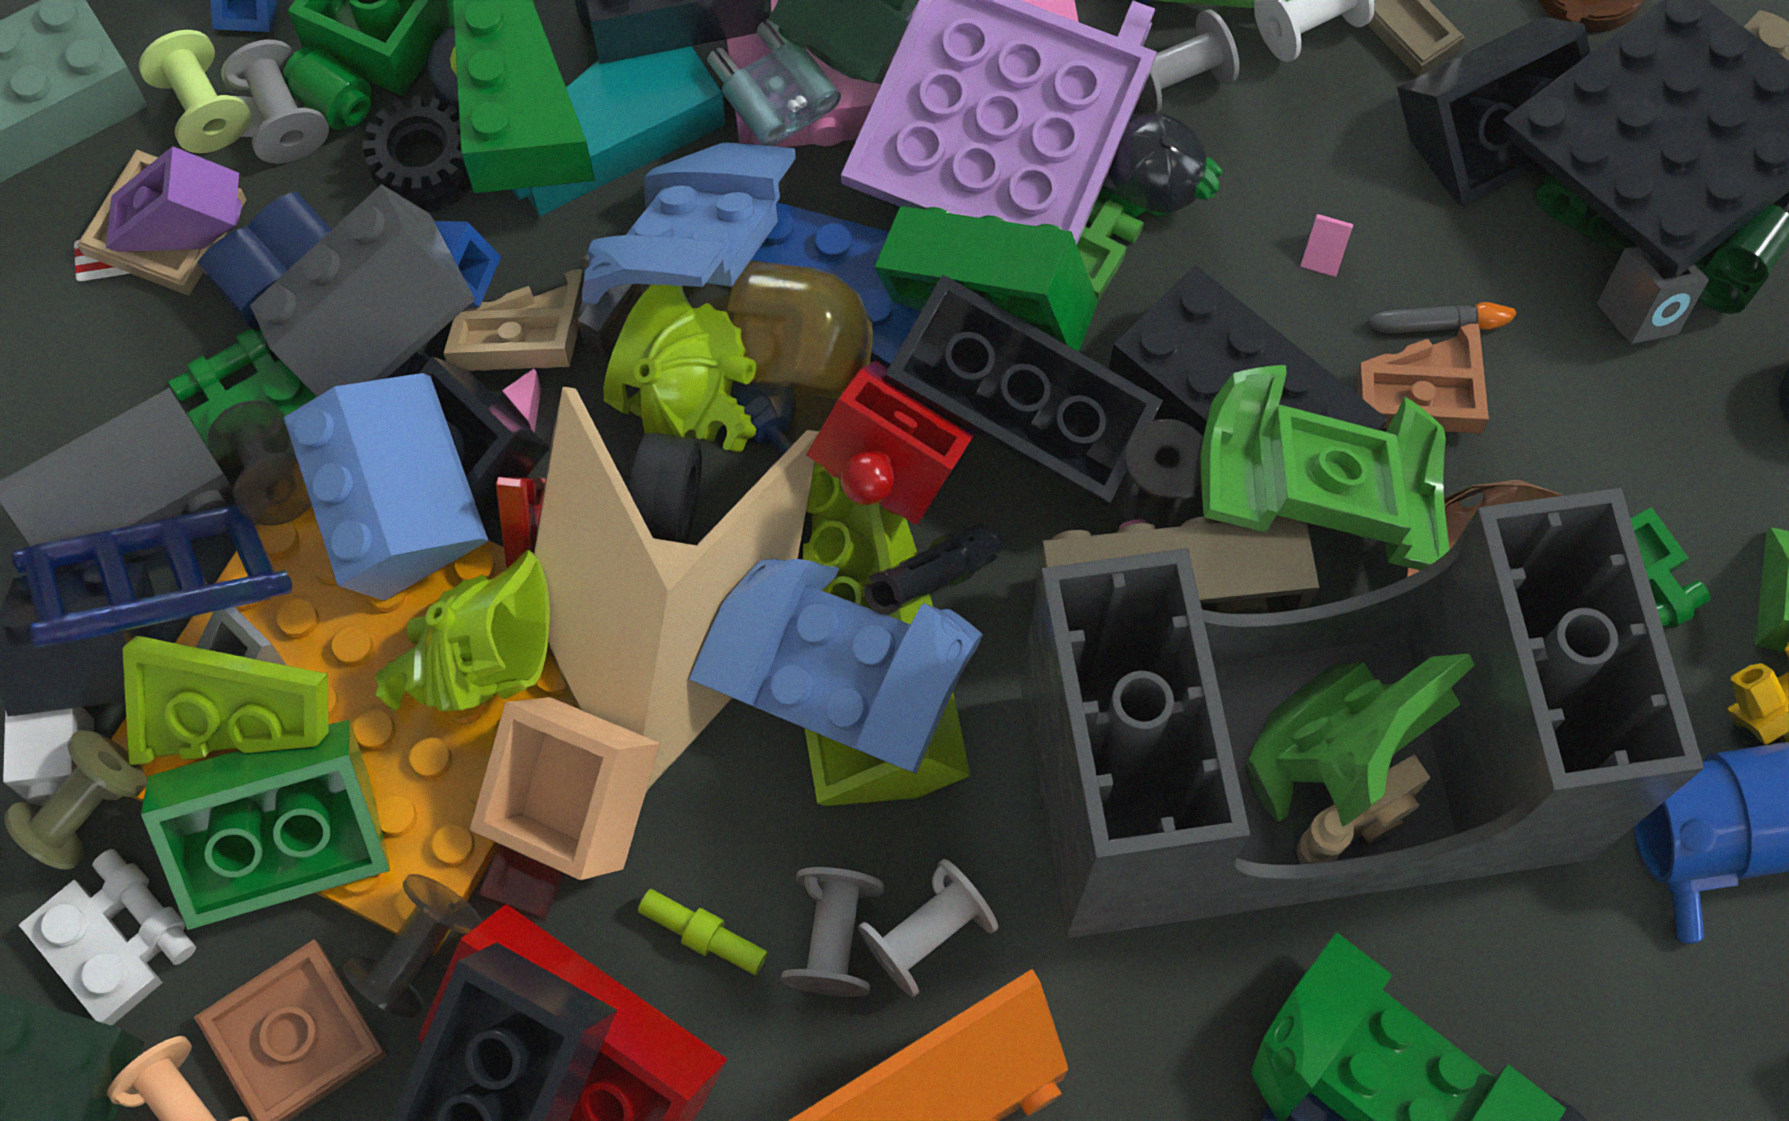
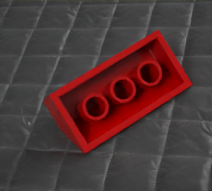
(647, 1060)

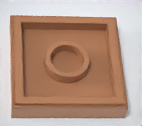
(290, 1036)

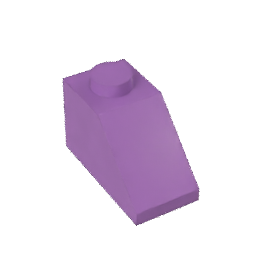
(174, 205)

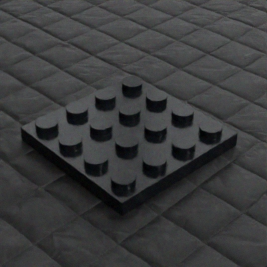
(1667, 130)

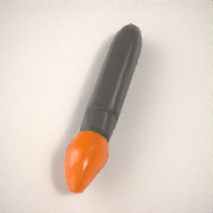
(1486, 314)

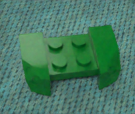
(1377, 1057)

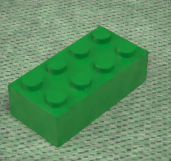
(374, 38)

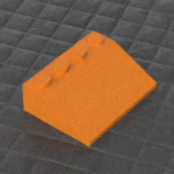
(966, 1070)

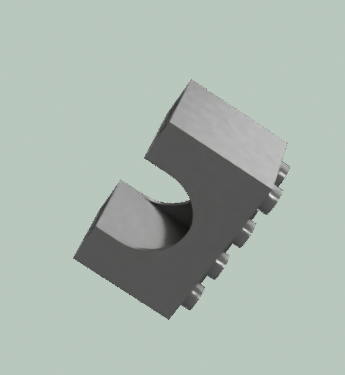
(1154, 705)

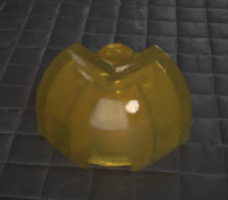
(801, 327)

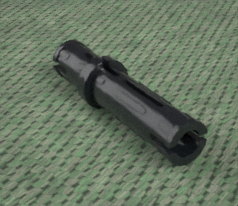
(947, 561)

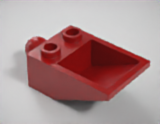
(888, 445)

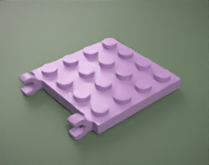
(1001, 112)

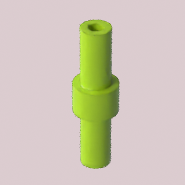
(703, 932)

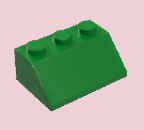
(264, 826)

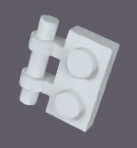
(92, 952)

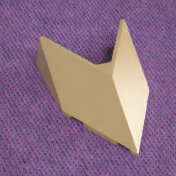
(640, 607)

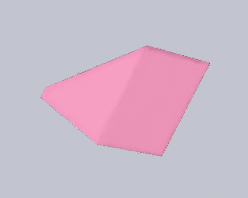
(1326, 245)
(524, 398)

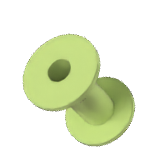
(181, 63)

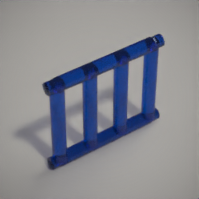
(124, 609)

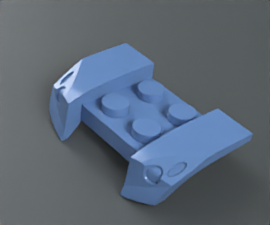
(698, 221)
(835, 661)

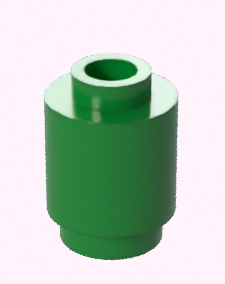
(328, 86)

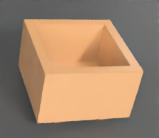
(564, 787)

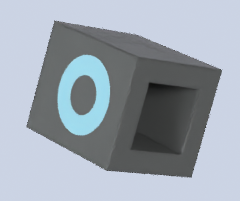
(1647, 299)

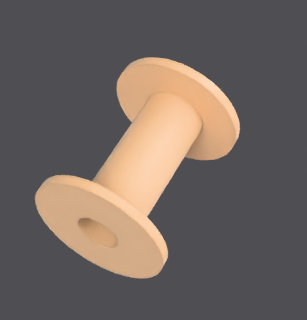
(157, 1081)

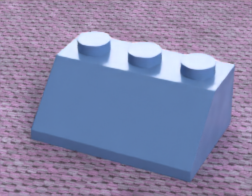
(385, 483)

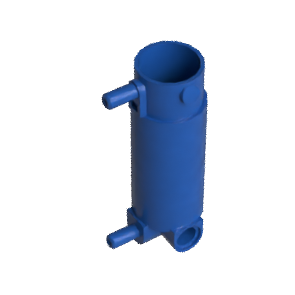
(1719, 830)

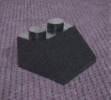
(484, 431)

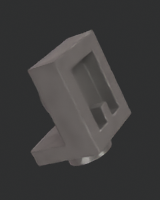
(603, 322)

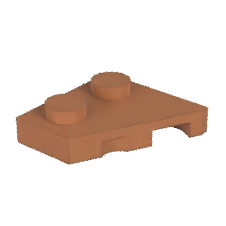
(1438, 377)

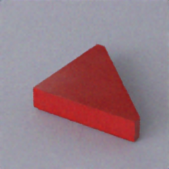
(519, 513)

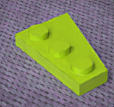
(212, 701)

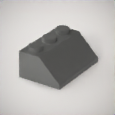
(363, 296)
(118, 476)

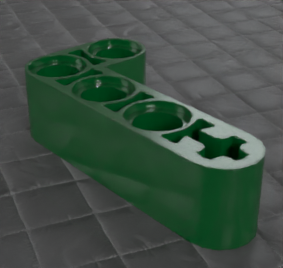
(1733, 268)

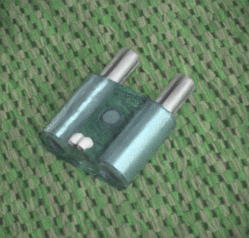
(778, 90)

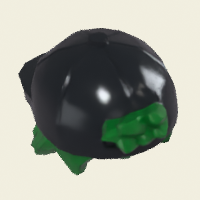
(1159, 167)

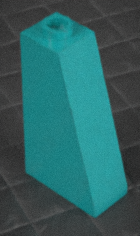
(635, 115)

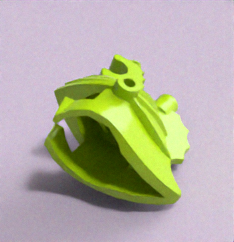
(683, 369)
(475, 642)

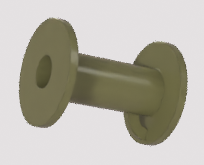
(100, 774)

